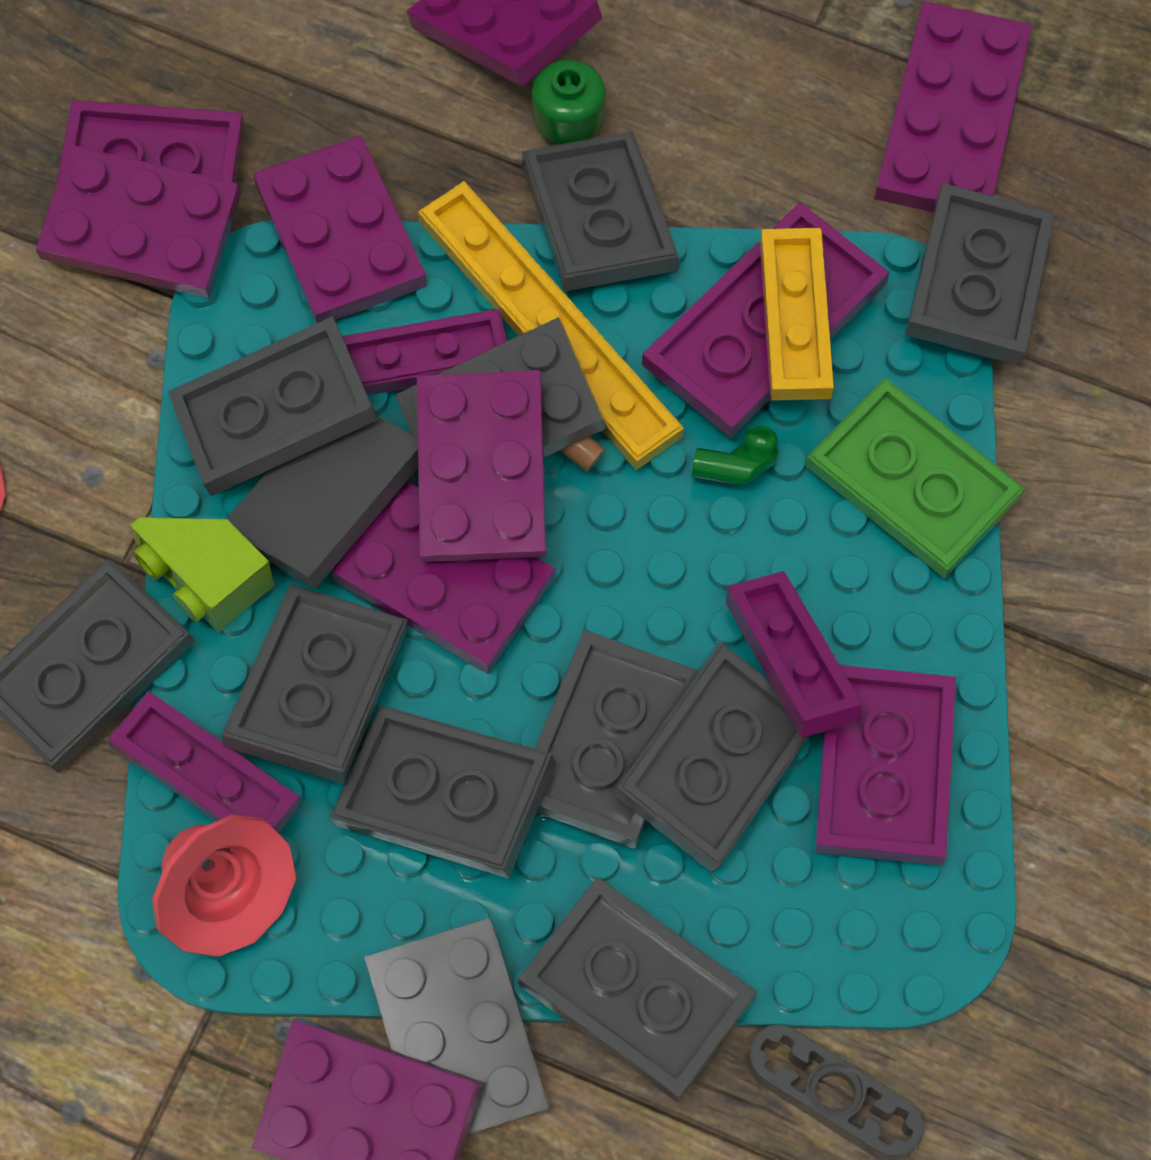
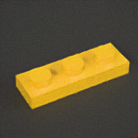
(796, 314)

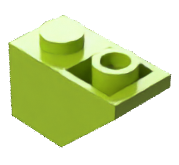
(207, 564)

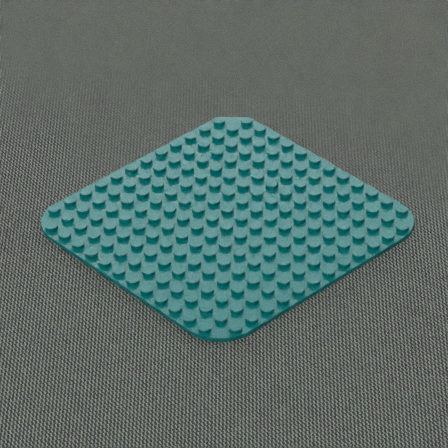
(651, 568)

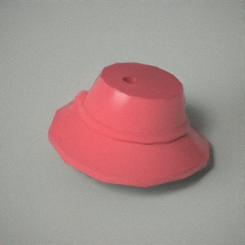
(230, 898)

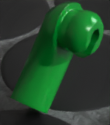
(743, 463)

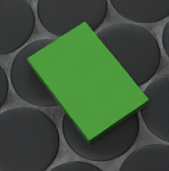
(914, 477)

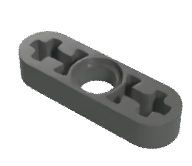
(785, 1078)

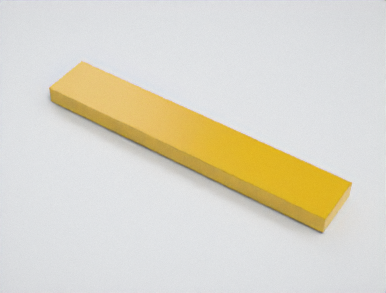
(530, 298)

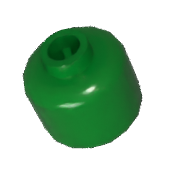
(568, 101)

